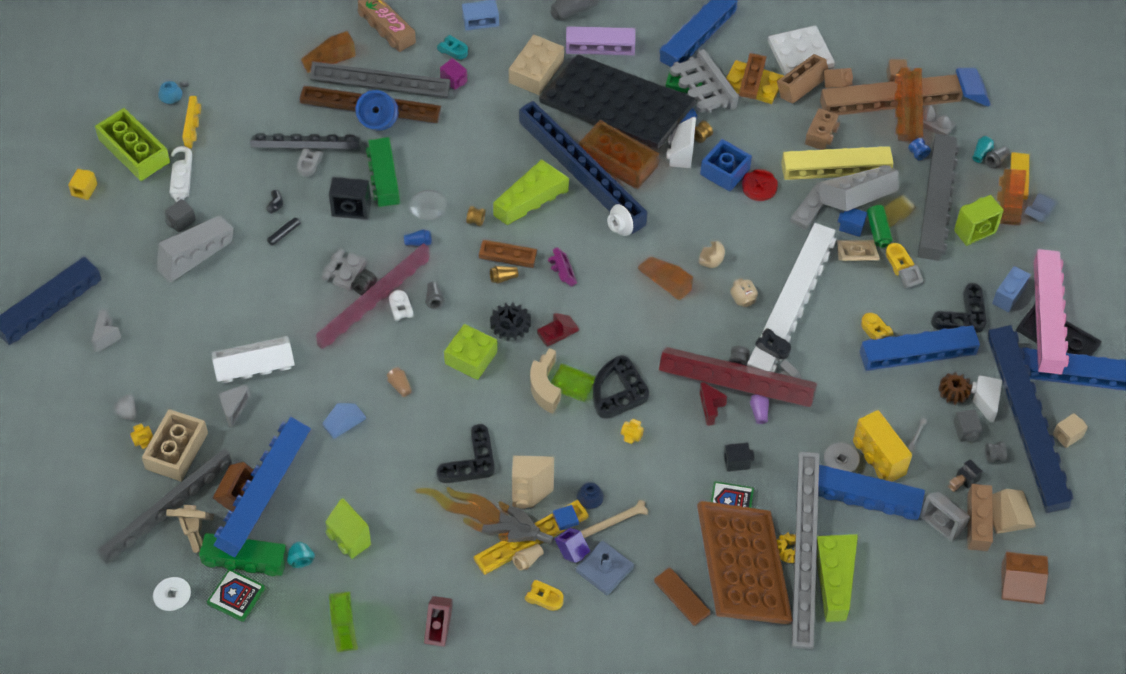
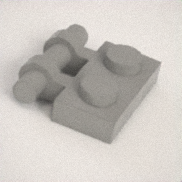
(349, 269)

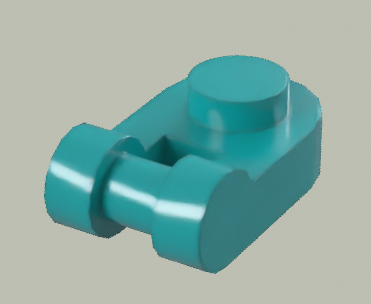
(457, 50)

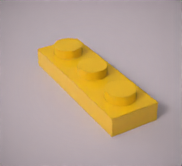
(191, 122)

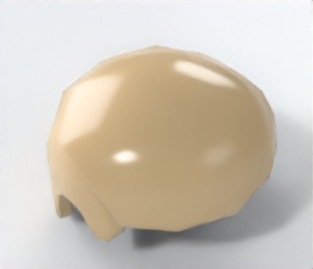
(712, 256)

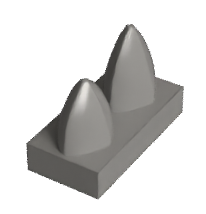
(937, 123)

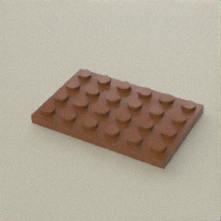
(744, 563)

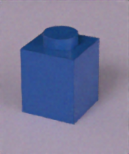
(852, 221)

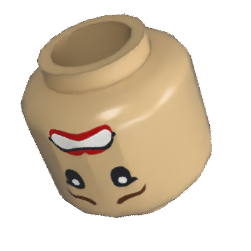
(744, 292)

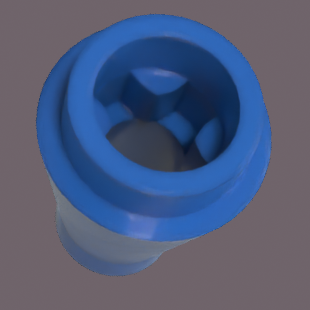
(418, 238)

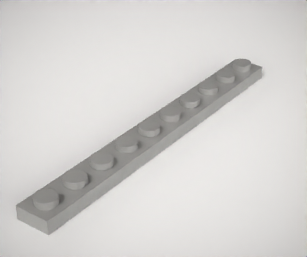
(805, 551)

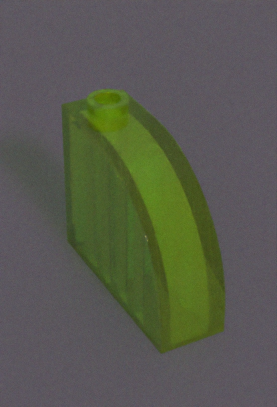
(343, 621)

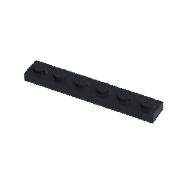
(296, 140)

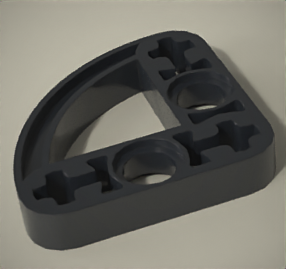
(630, 393)

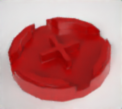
(759, 185)

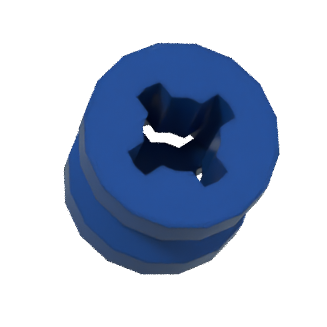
(919, 149)

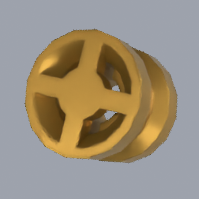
(702, 131)
(475, 216)

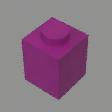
(455, 72)

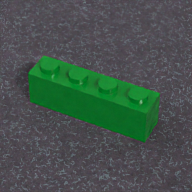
(384, 172)
(252, 557)

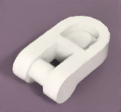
(399, 300)

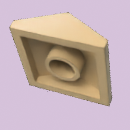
(856, 250)
(1011, 511)

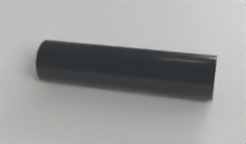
(283, 231)

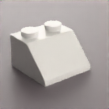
(682, 144)

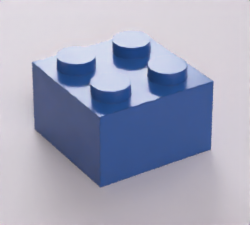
(725, 165)

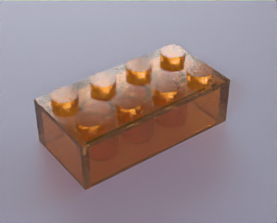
(620, 154)

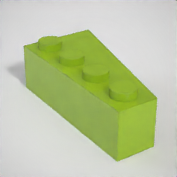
(529, 192)
(835, 570)

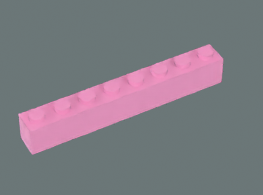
(1049, 312)

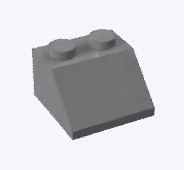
(944, 515)

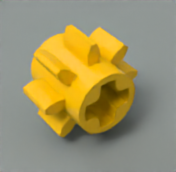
(632, 431)
(141, 435)

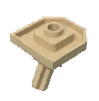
(191, 523)

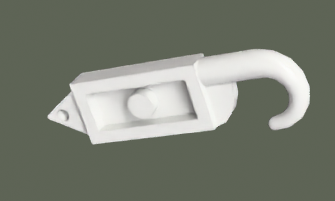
(181, 174)

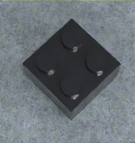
(350, 198)

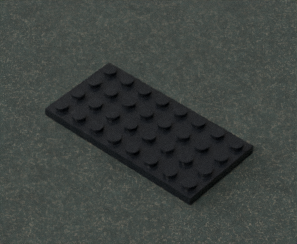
(619, 99)

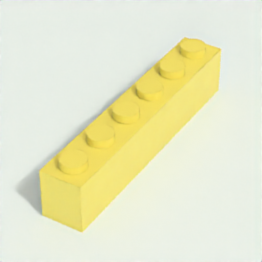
(833, 162)

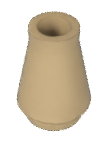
(526, 557)

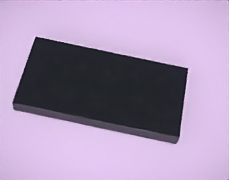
(1078, 340)

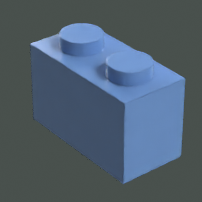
(480, 15)
(1011, 289)

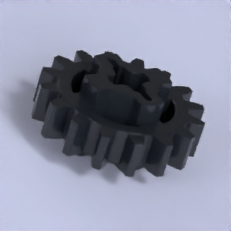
(510, 321)

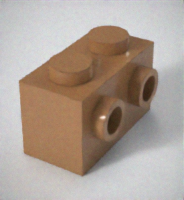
(822, 129)

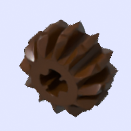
(955, 388)

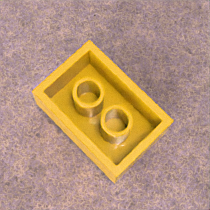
(882, 447)

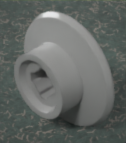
(844, 452)

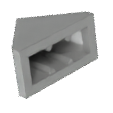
(233, 402)

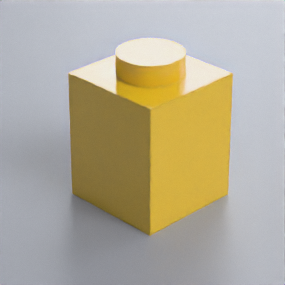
(82, 184)

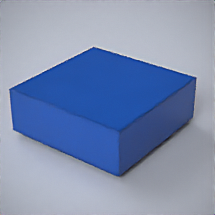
(565, 517)

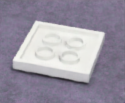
(798, 45)

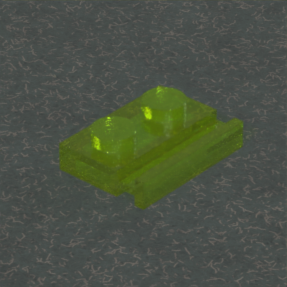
(573, 382)

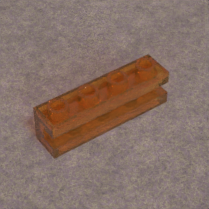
(909, 104)

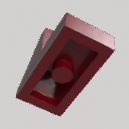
(558, 329)
(711, 400)

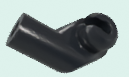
(276, 202)

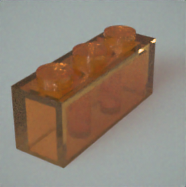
(1012, 195)

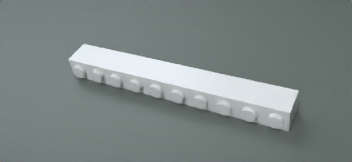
(796, 292)

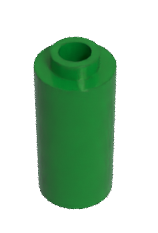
(879, 226)

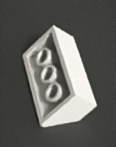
(253, 359)

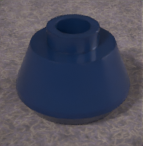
(590, 495)

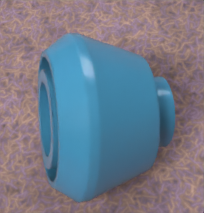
(169, 92)

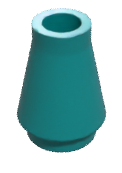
(983, 146)

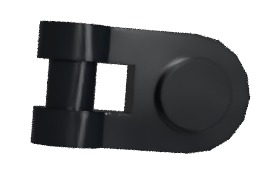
(779, 349)

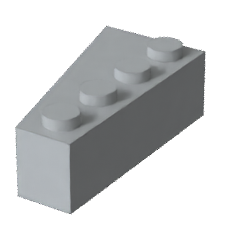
(192, 247)

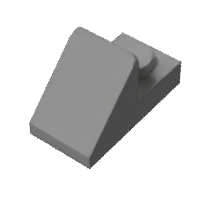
(104, 333)

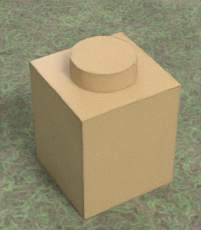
(1070, 430)

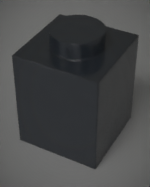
(738, 456)

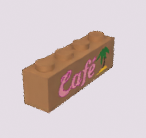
(387, 23)

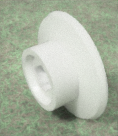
(620, 220)
(176, 600)

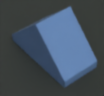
(342, 418)

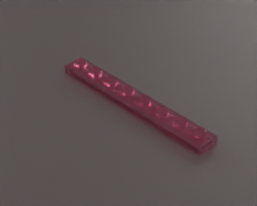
(372, 296)

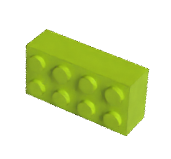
(132, 144)

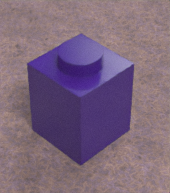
(572, 545)

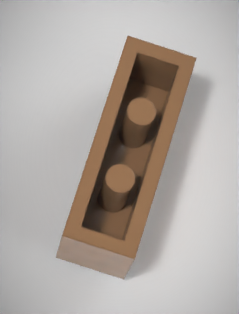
(802, 78)
(981, 517)

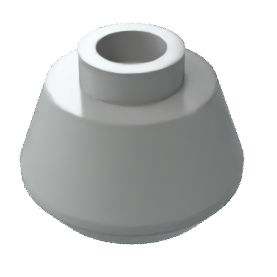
(126, 407)

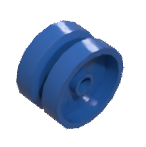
(387, 112)

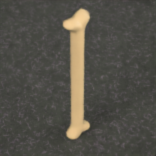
(638, 509)

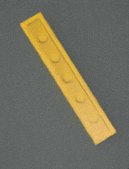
(504, 551)

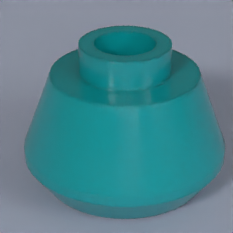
(300, 555)

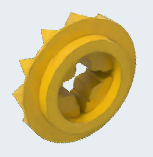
(782, 542)

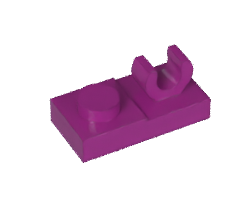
(563, 266)

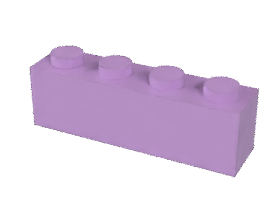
(600, 40)

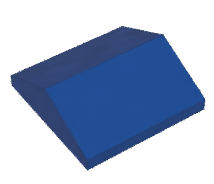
(973, 85)

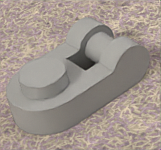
(308, 166)

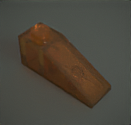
(331, 51)
(668, 276)

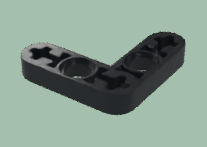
(967, 318)
(479, 460)

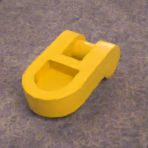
(896, 252)
(871, 323)
(551, 599)

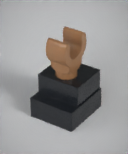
(966, 475)

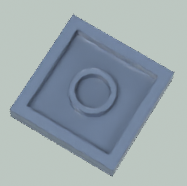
(604, 568)

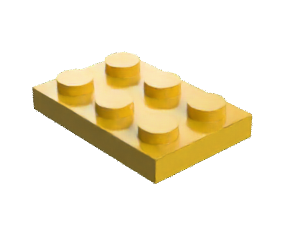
(768, 86)

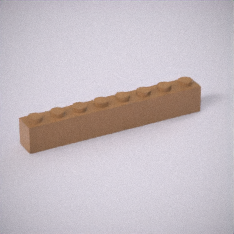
(882, 95)

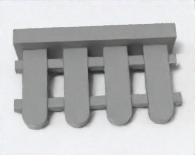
(714, 83)

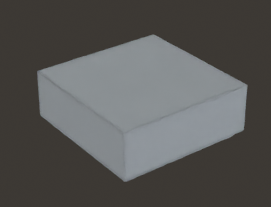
(911, 276)

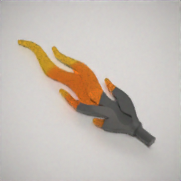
(509, 529)

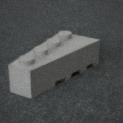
(859, 188)

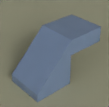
(1041, 207)

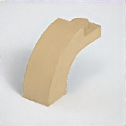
(543, 391)

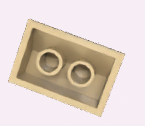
(531, 480)

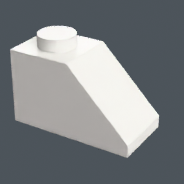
(987, 395)

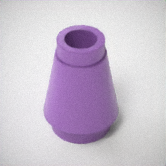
(760, 408)

